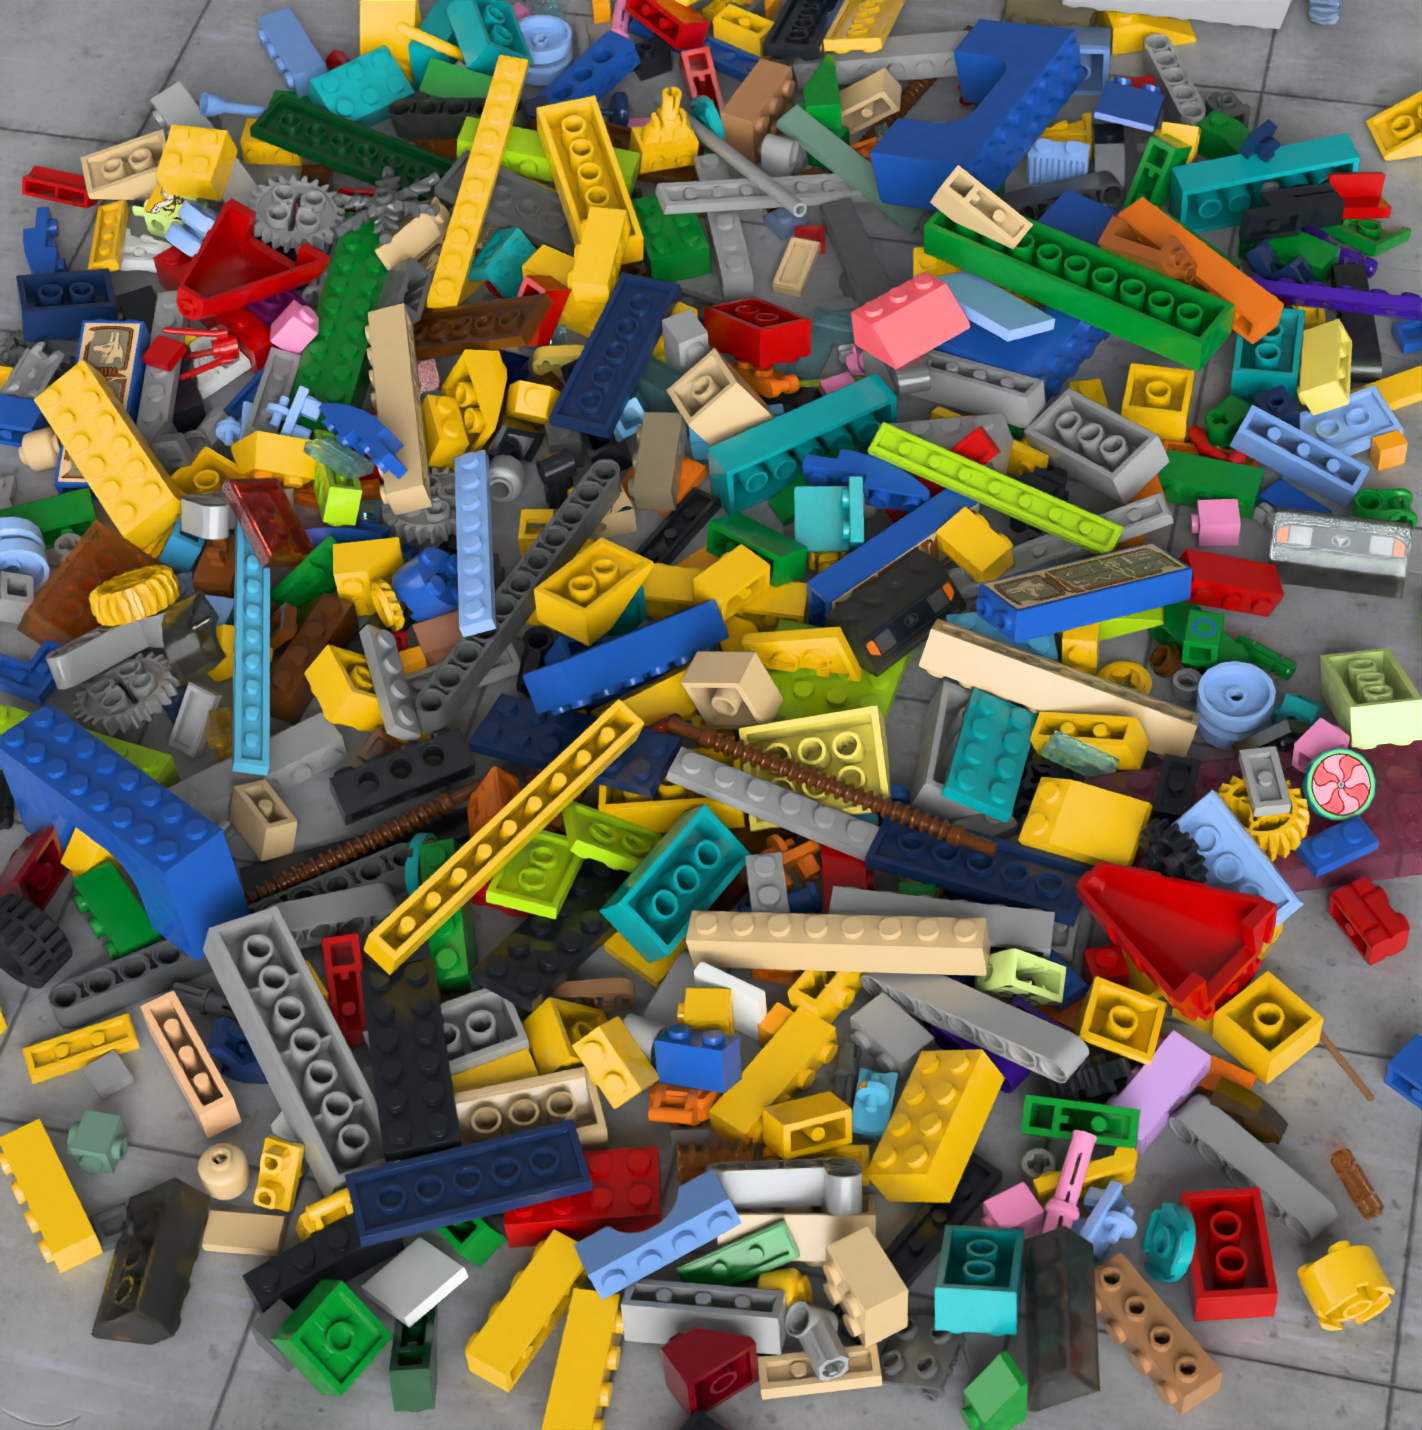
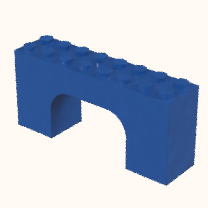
(1021, 84)
(1053, 353)
(166, 846)

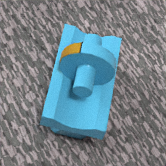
(873, 1103)

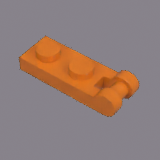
(766, 381)

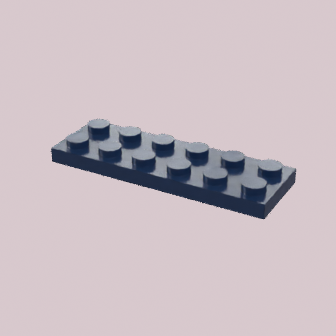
(615, 355)
(522, 736)
(1013, 877)
(468, 1182)

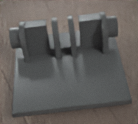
(920, 1356)

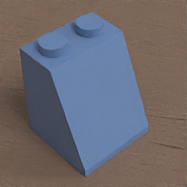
(1093, 57)

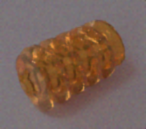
(693, 1162)

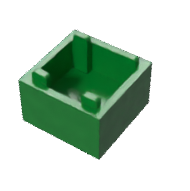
(331, 1337)

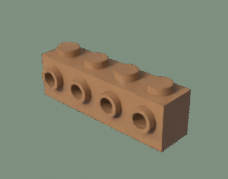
(1153, 1336)

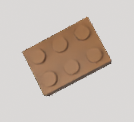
(757, 107)

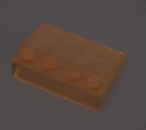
(63, 605)

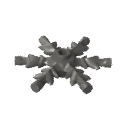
(386, 205)

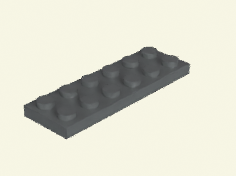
(516, 204)

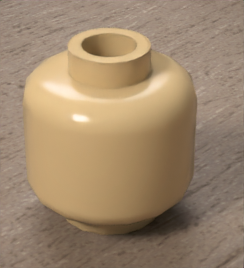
(40, 449)
(224, 1171)

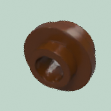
(1166, 660)

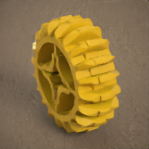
(134, 595)
(1272, 833)

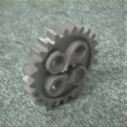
(276, 210)
(431, 521)
(105, 705)

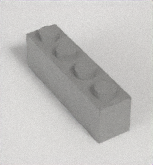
(662, 1309)

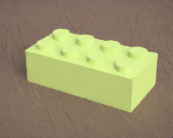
(1371, 698)

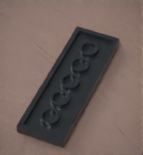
(801, 29)
(548, 950)
(410, 1060)

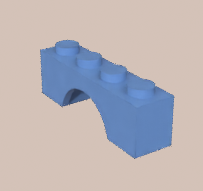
(621, 1258)

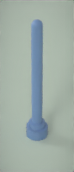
(212, 105)

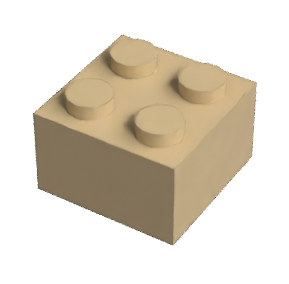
(731, 689)
(865, 1287)

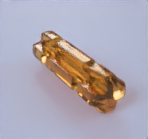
(1357, 1184)

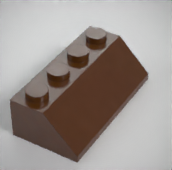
(320, 623)

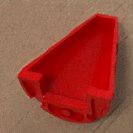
(239, 269)
(1183, 934)

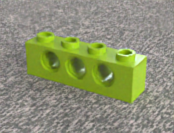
(335, 494)

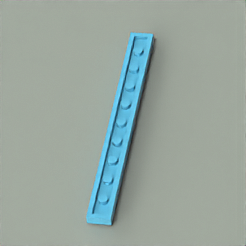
(250, 660)

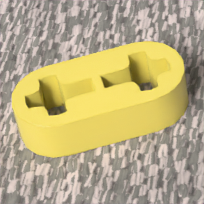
(557, 357)

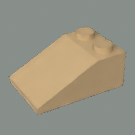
(125, 169)

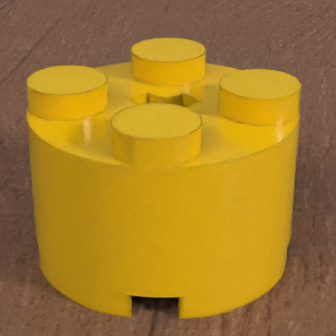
(1345, 1285)

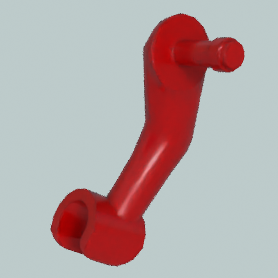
(1199, 438)

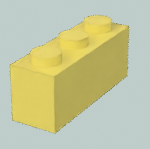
(1325, 367)

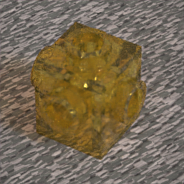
(220, 734)

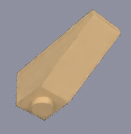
(979, 209)
(413, 236)

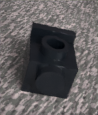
(654, 58)

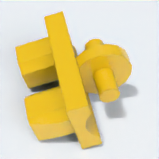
(279, 1174)

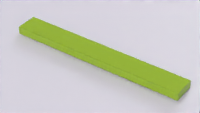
(995, 490)

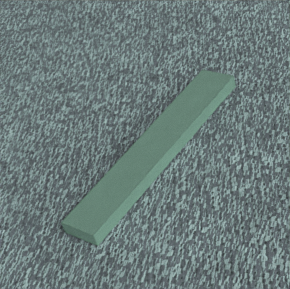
(844, 162)

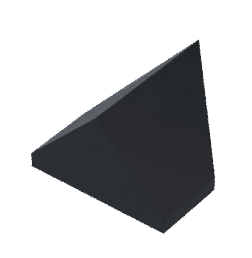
(514, 439)

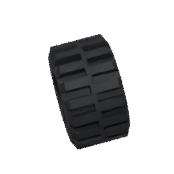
(30, 942)

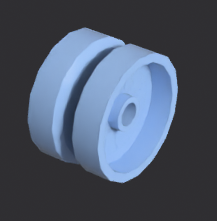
(549, 45)
(191, 237)
(23, 550)
(1234, 703)

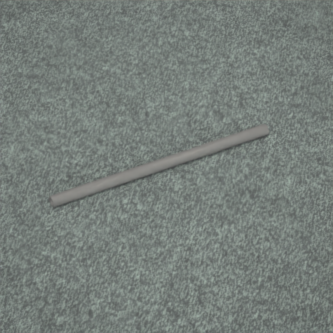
(744, 165)

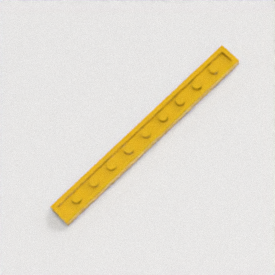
(478, 183)

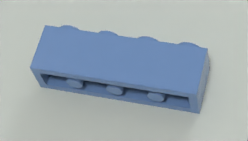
(290, 50)
(1299, 456)

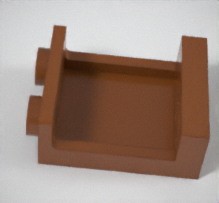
(1171, 260)

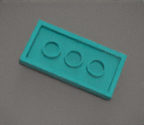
(989, 755)

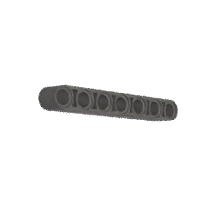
(1037, 197)

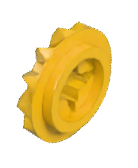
(387, 605)
(1123, 671)

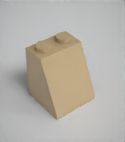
(718, 400)

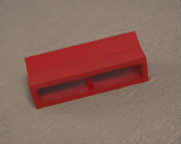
(57, 187)

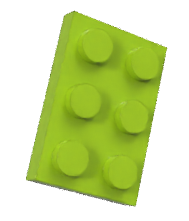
(607, 837)
(537, 876)

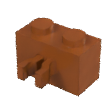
(216, 568)

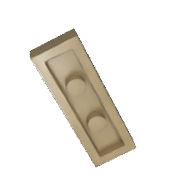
(794, 1376)

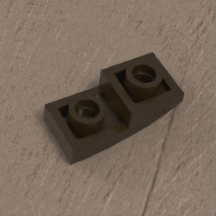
(1261, 1118)

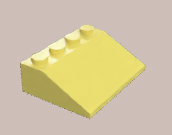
(838, 743)

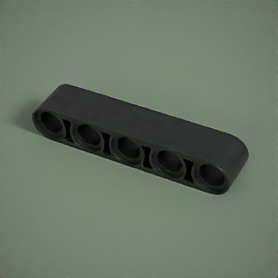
(441, 116)
(1366, 355)

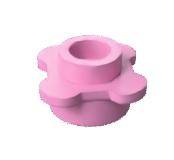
(855, 362)

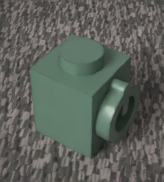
(98, 1141)

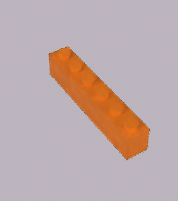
(1254, 308)

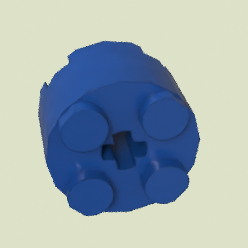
(428, 584)

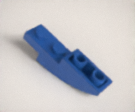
(41, 245)
(365, 434)
(882, 482)
(361, 531)

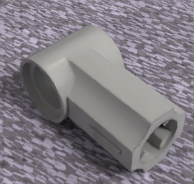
(819, 1338)

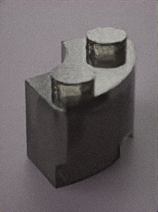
(191, 638)

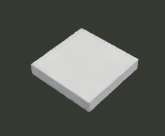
(747, 999)
(414, 1281)

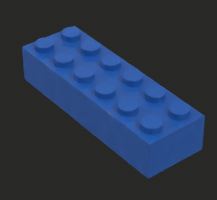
(626, 659)

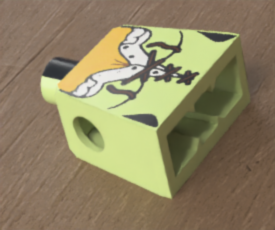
(161, 210)
(1009, 976)

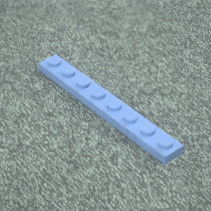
(474, 544)

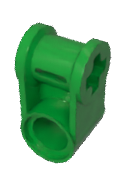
(1225, 420)
(1384, 505)

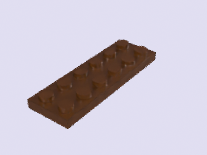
(479, 326)

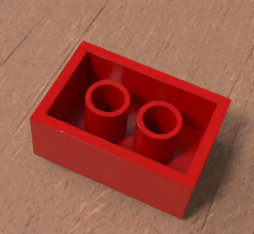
(758, 332)
(1231, 1256)

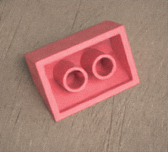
(908, 320)

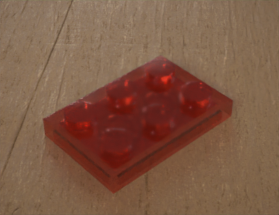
(268, 521)

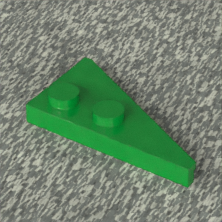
(1367, 235)
(309, 578)

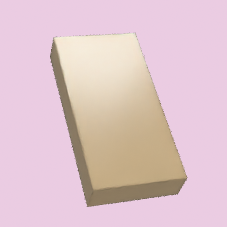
(796, 266)
(244, 1233)

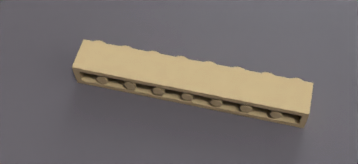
(399, 405)
(1051, 686)
(840, 942)

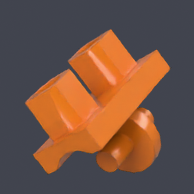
(798, 858)

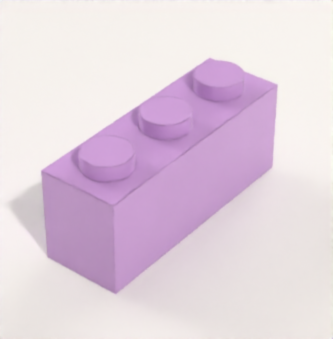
(1163, 1086)

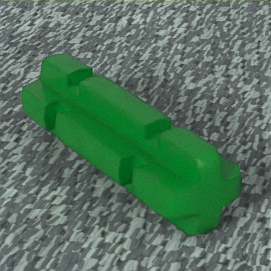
(1267, 658)

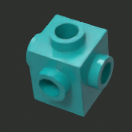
(1298, 707)

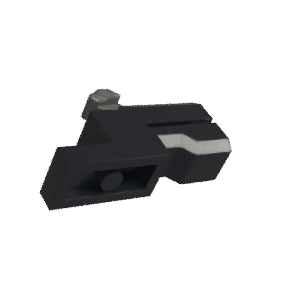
(1287, 209)

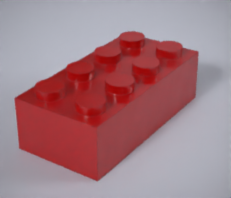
(622, 1196)

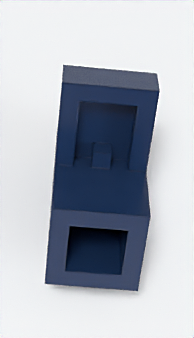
(1266, 264)
(232, 1048)

